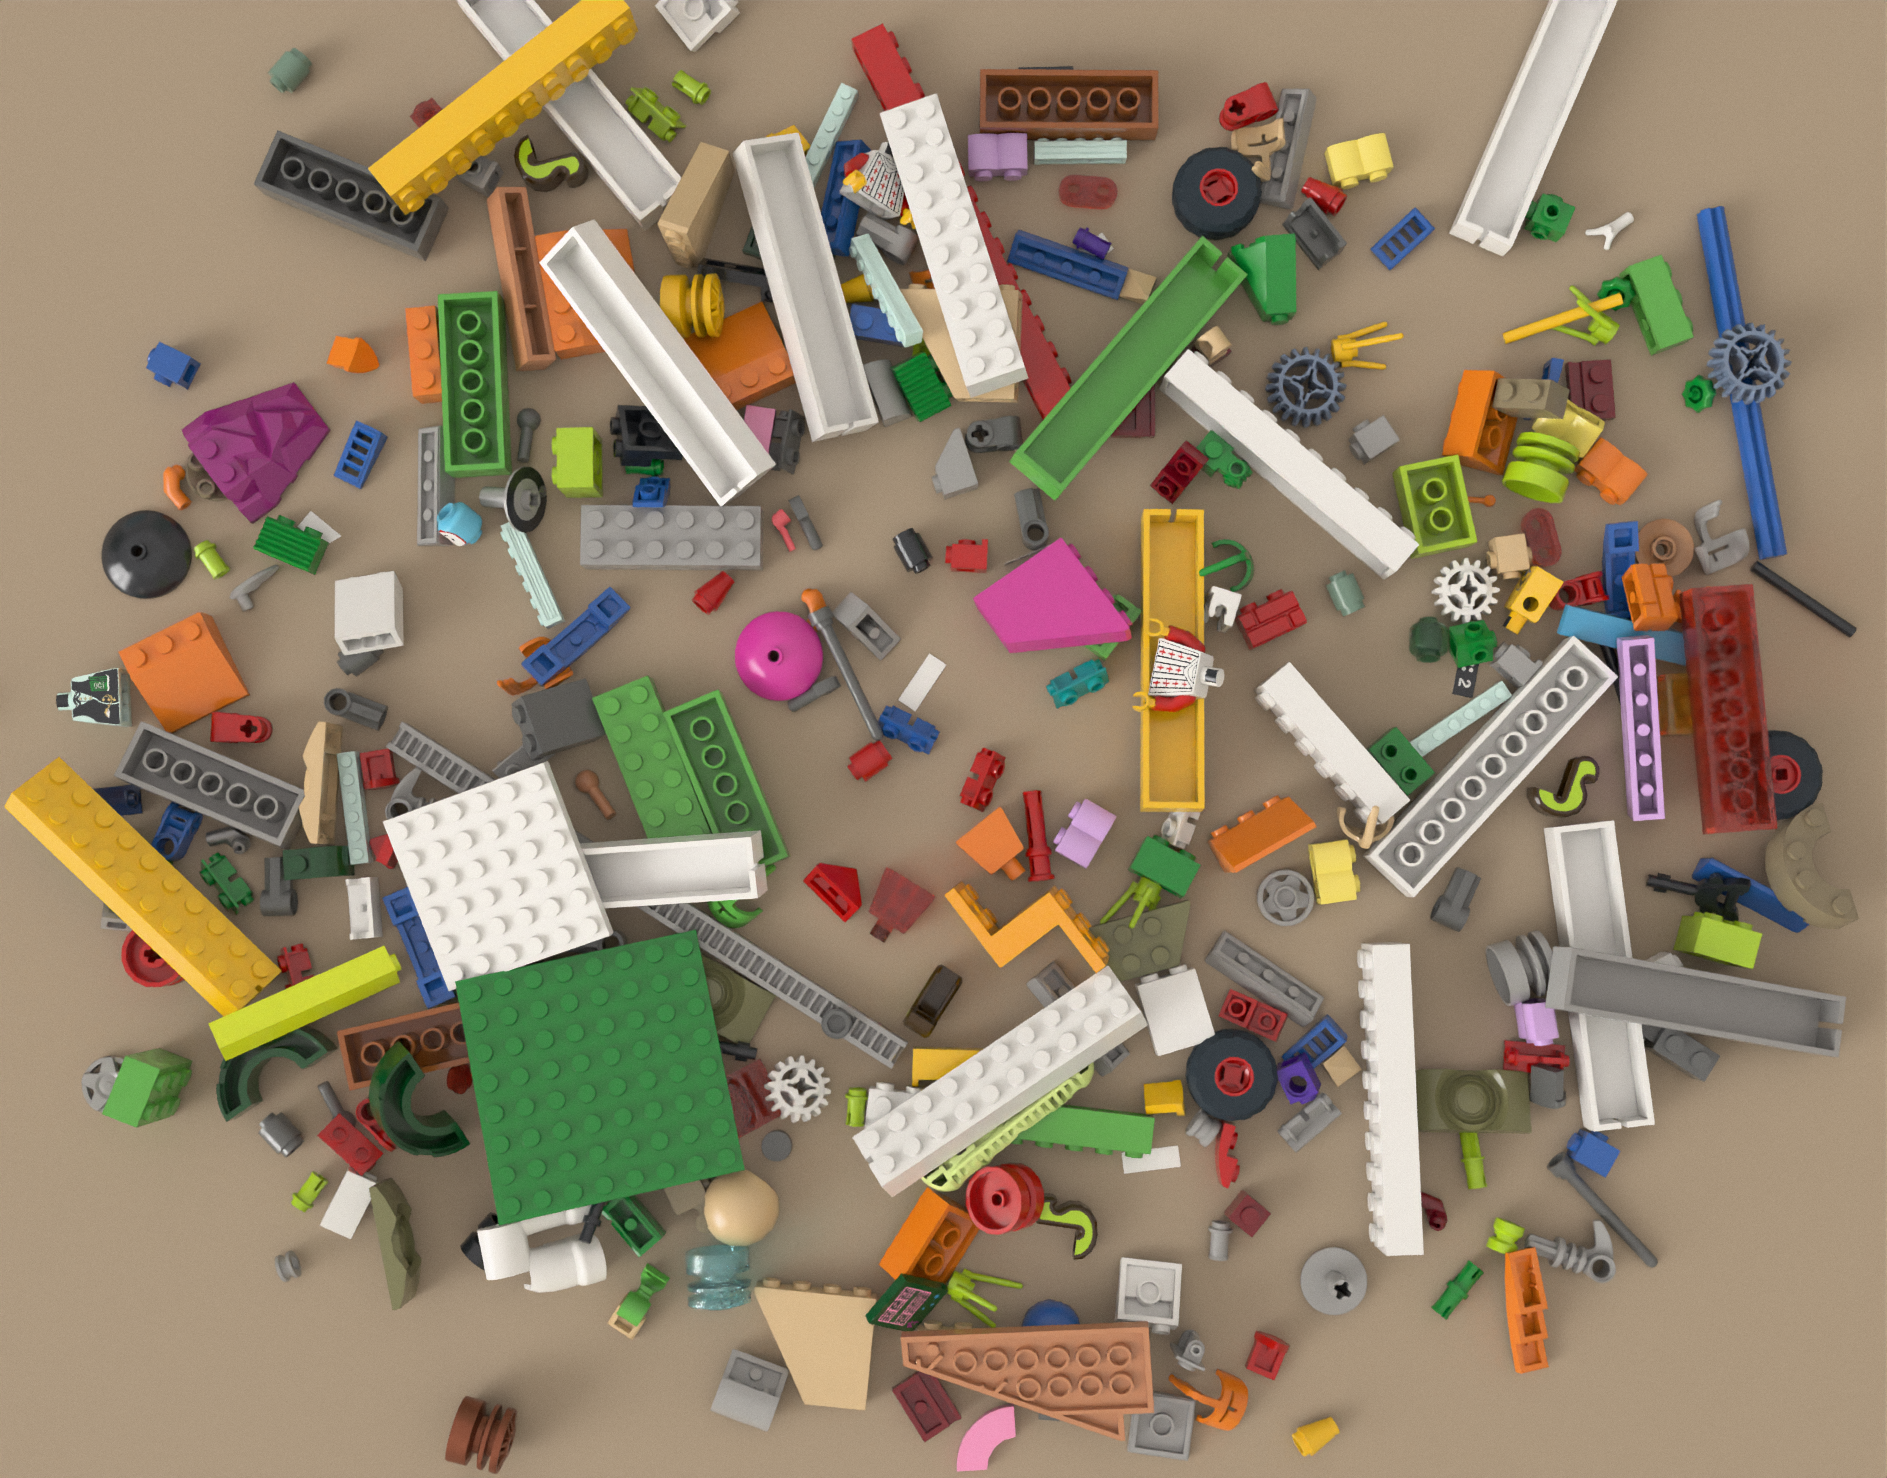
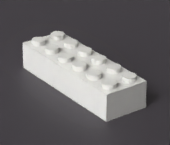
(1330, 744)

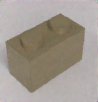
(1530, 398)

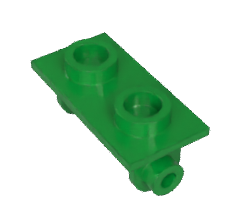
(231, 893)

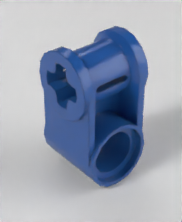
(176, 830)

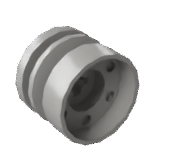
(1521, 967)

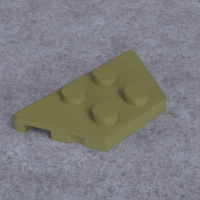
(1150, 945)

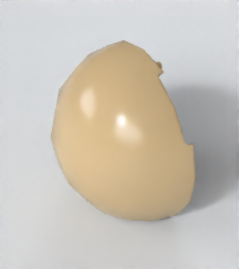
(740, 1208)

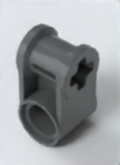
(998, 435)

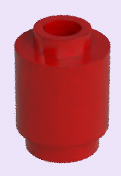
(869, 761)

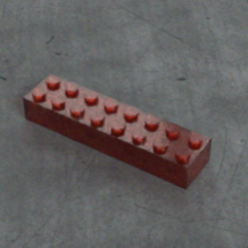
(1728, 709)

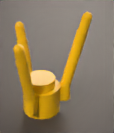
(1346, 346)

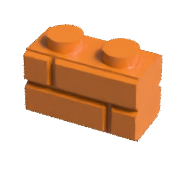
(1650, 597)

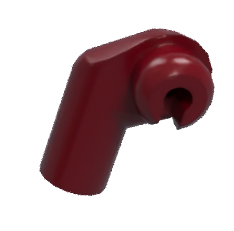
(1434, 1211)

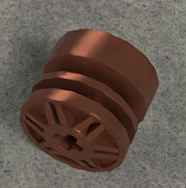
(481, 1435)

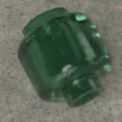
(1428, 640)

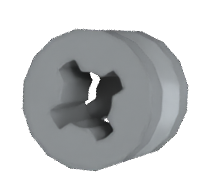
(1203, 1127)

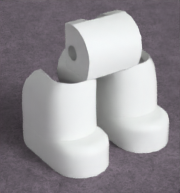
(551, 1266)

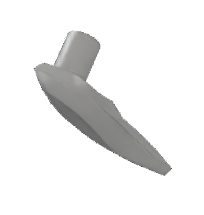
(251, 584)

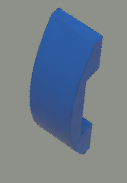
(1618, 555)
(577, 637)
(406, 918)

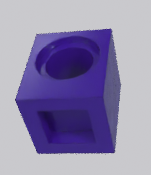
(1298, 1066)

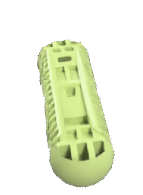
(979, 1154)

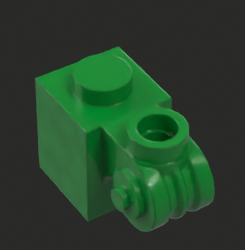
(1223, 461)

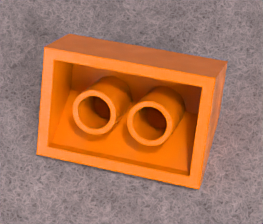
(1476, 429)
(931, 1239)

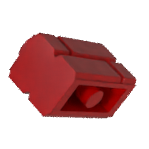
(1270, 619)

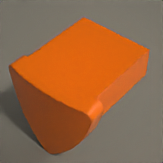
(352, 355)

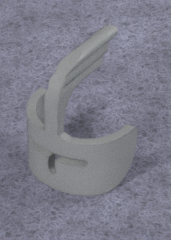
(1736, 542)

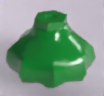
(1615, 286)
(1699, 393)

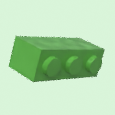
(1658, 305)

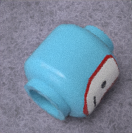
(459, 523)

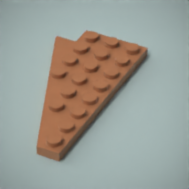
(1062, 1371)

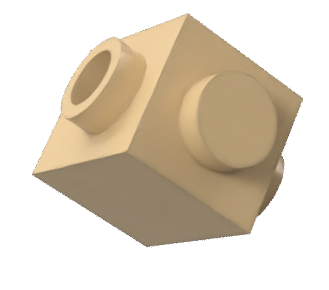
(1509, 556)

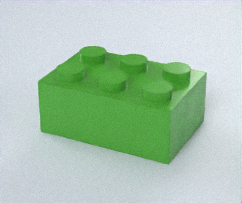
(148, 1087)

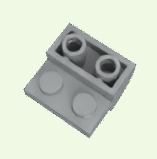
(750, 1390)

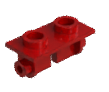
(979, 792)
(293, 963)
(1521, 1055)
(350, 1145)

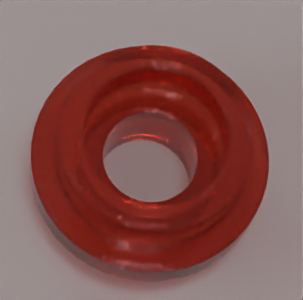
(459, 1079)

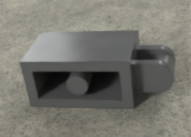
(1680, 1051)

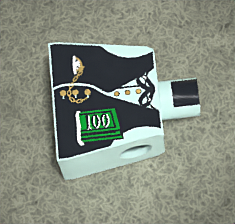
(99, 698)

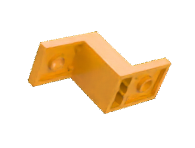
(1028, 925)

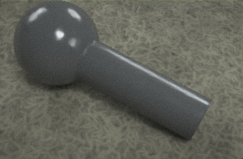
(528, 421)
(333, 1103)

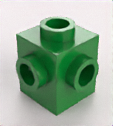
(1548, 217)
(1471, 643)

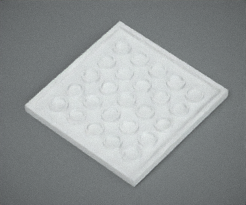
(498, 876)

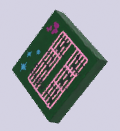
(906, 1303)

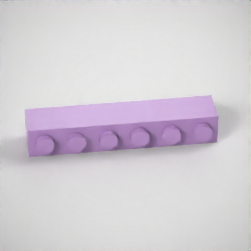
(1640, 727)

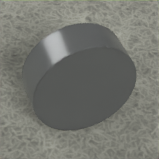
(836, 1023)
(776, 1145)

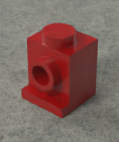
(967, 556)

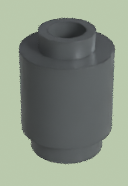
(358, 662)
(280, 1134)

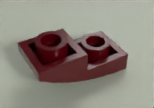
(1179, 472)

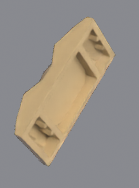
(321, 783)

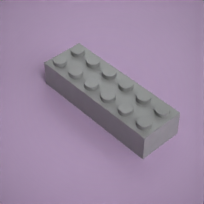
(671, 537)
(212, 785)

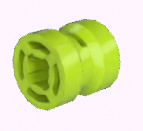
(1505, 1237)

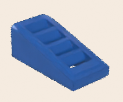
(1420, 221)
(374, 449)
(1316, 1030)

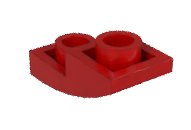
(1253, 1015)
(1226, 1163)

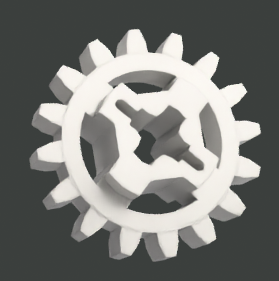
(1465, 603)
(799, 1076)

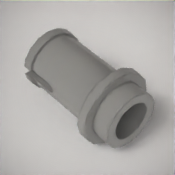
(1219, 1240)

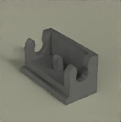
(1314, 233)

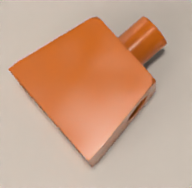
(994, 845)

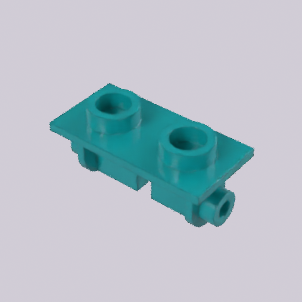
(1066, 691)

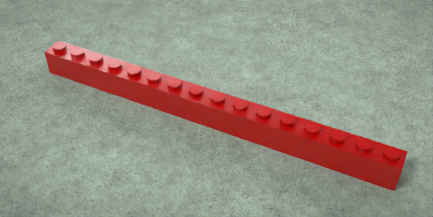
(893, 88)

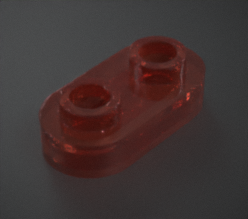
(1088, 192)
(1544, 537)

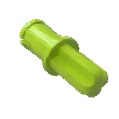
(1473, 1160)

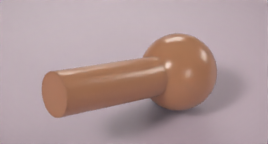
(588, 783)

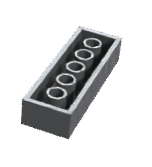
(346, 196)

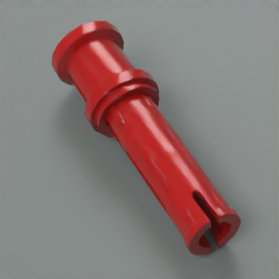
(1038, 850)

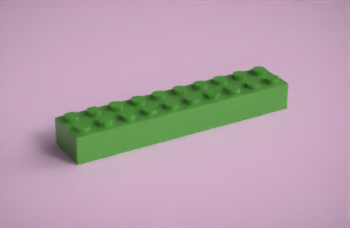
(1127, 369)

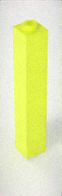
(305, 1002)

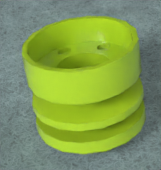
(1540, 467)

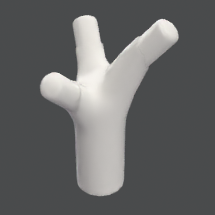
(1612, 229)

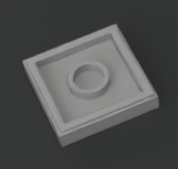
(1166, 1430)

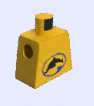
(1540, 590)

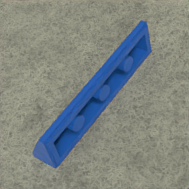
(839, 212)
(1067, 264)
(1758, 898)

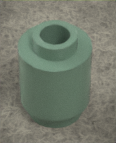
(289, 70)
(1345, 593)

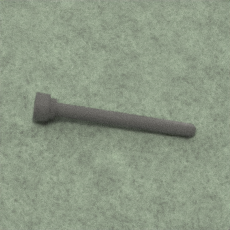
(823, 621)
(1563, 1167)

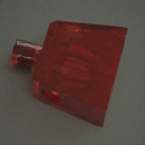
(897, 904)

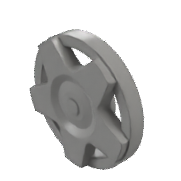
(1285, 897)
(100, 1082)

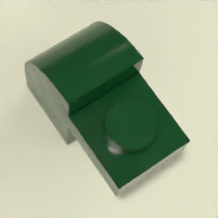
(317, 863)

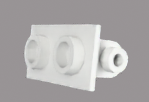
(1177, 829)

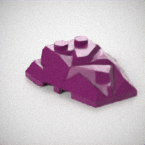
(257, 446)

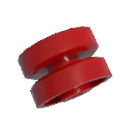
(146, 965)
(1004, 1198)

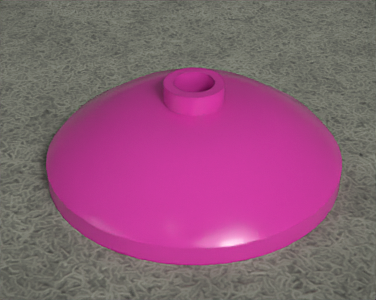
(798, 651)

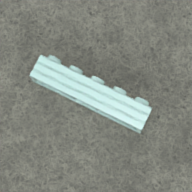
(1080, 151)

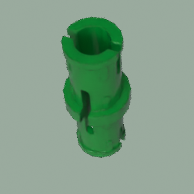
(1457, 1290)

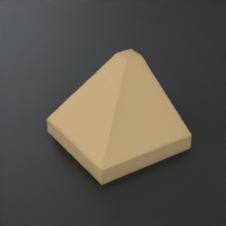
(1137, 286)
(1340, 1066)
(623, 1325)

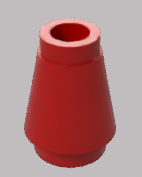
(1326, 196)
(712, 593)

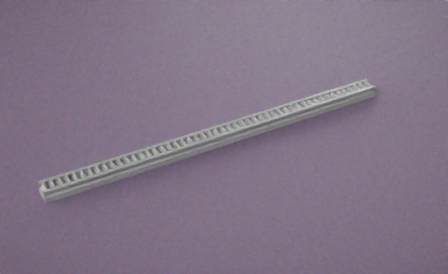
(683, 917)

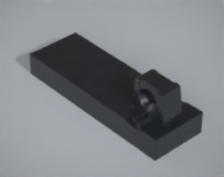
(737, 273)

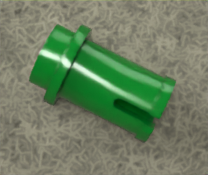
(656, 468)

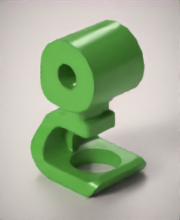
(638, 1303)

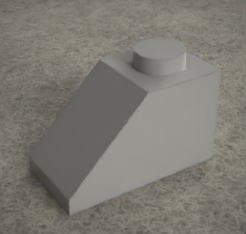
(954, 468)
(866, 625)

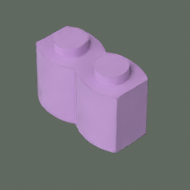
(997, 156)
(1084, 833)
(1536, 1022)

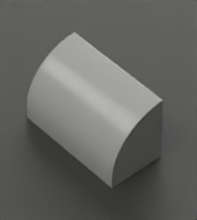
(886, 392)

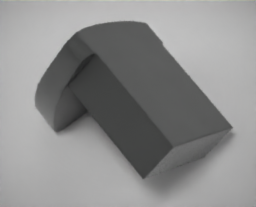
(1547, 1086)

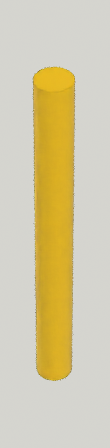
(1561, 319)

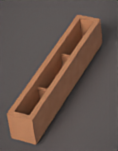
(521, 278)

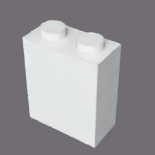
(368, 613)
(1174, 1009)

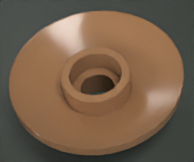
(1673, 538)

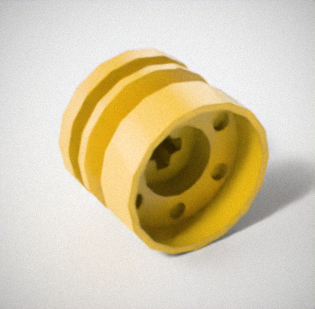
(693, 305)

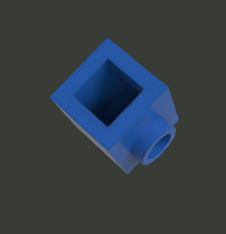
(172, 366)
(1592, 1151)

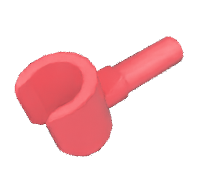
(780, 520)

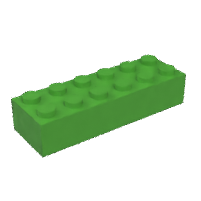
(474, 384)
(650, 760)
(723, 772)

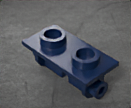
(123, 799)

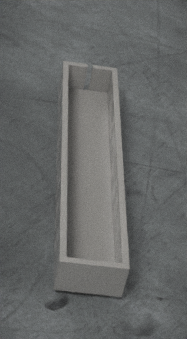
(1694, 1001)

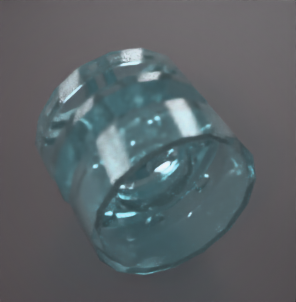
(718, 1282)

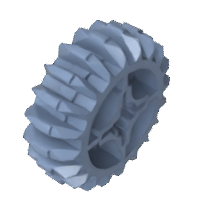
(1769, 374)
(1294, 385)

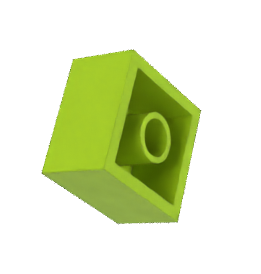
(578, 462)
(1718, 941)

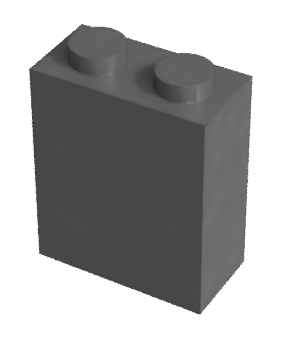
(557, 719)

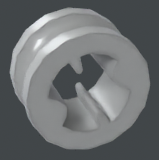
(287, 1266)

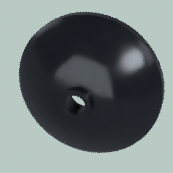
(163, 560)

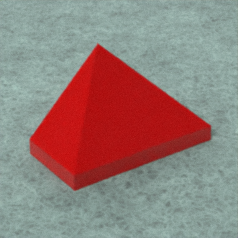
(836, 887)

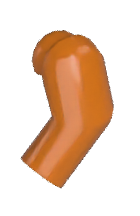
(814, 601)

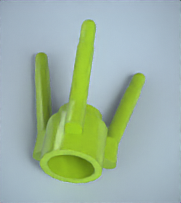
(1601, 326)
(1146, 895)
(961, 1290)

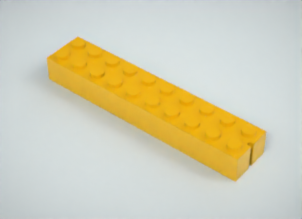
(503, 100)
(1175, 595)
(142, 887)

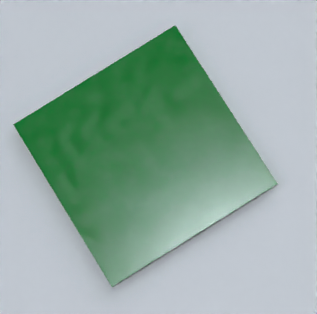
(598, 1077)

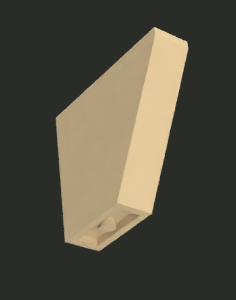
(696, 205)
(930, 317)
(822, 1338)

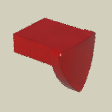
(378, 769)
(384, 851)
(1266, 1354)

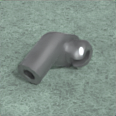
(233, 837)

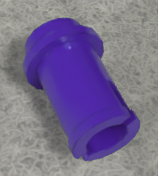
(1091, 243)

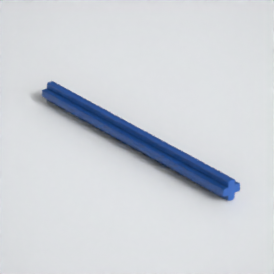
(1747, 418)

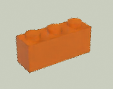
(424, 353)

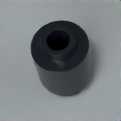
(912, 551)

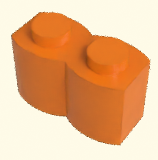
(1609, 472)

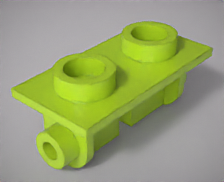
(664, 118)

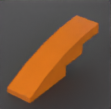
(1525, 1309)

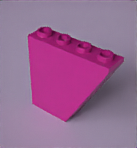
(1052, 604)

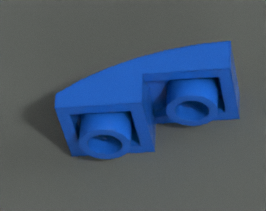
(652, 492)

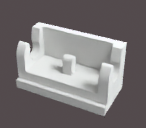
(1222, 604)
(364, 908)
(349, 1203)

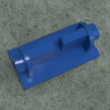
(918, 737)

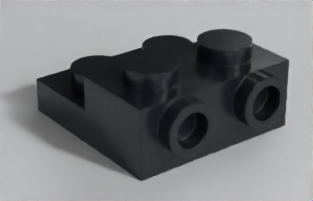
(640, 437)

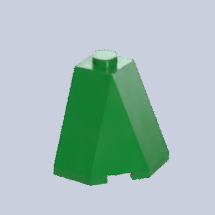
(1270, 275)

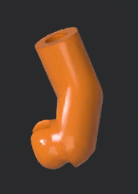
(171, 486)

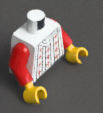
(876, 185)
(1179, 671)

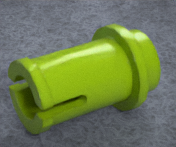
(697, 91)
(211, 559)
(856, 1106)
(309, 1192)

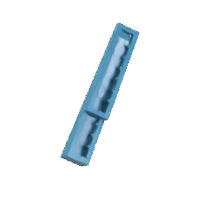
(1605, 628)

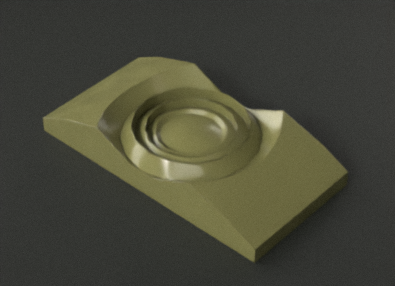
(735, 1001)
(1473, 1101)
(396, 1241)

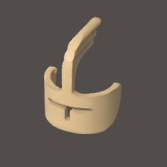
(1244, 137)
(1370, 833)

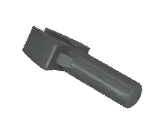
(805, 523)
(820, 689)

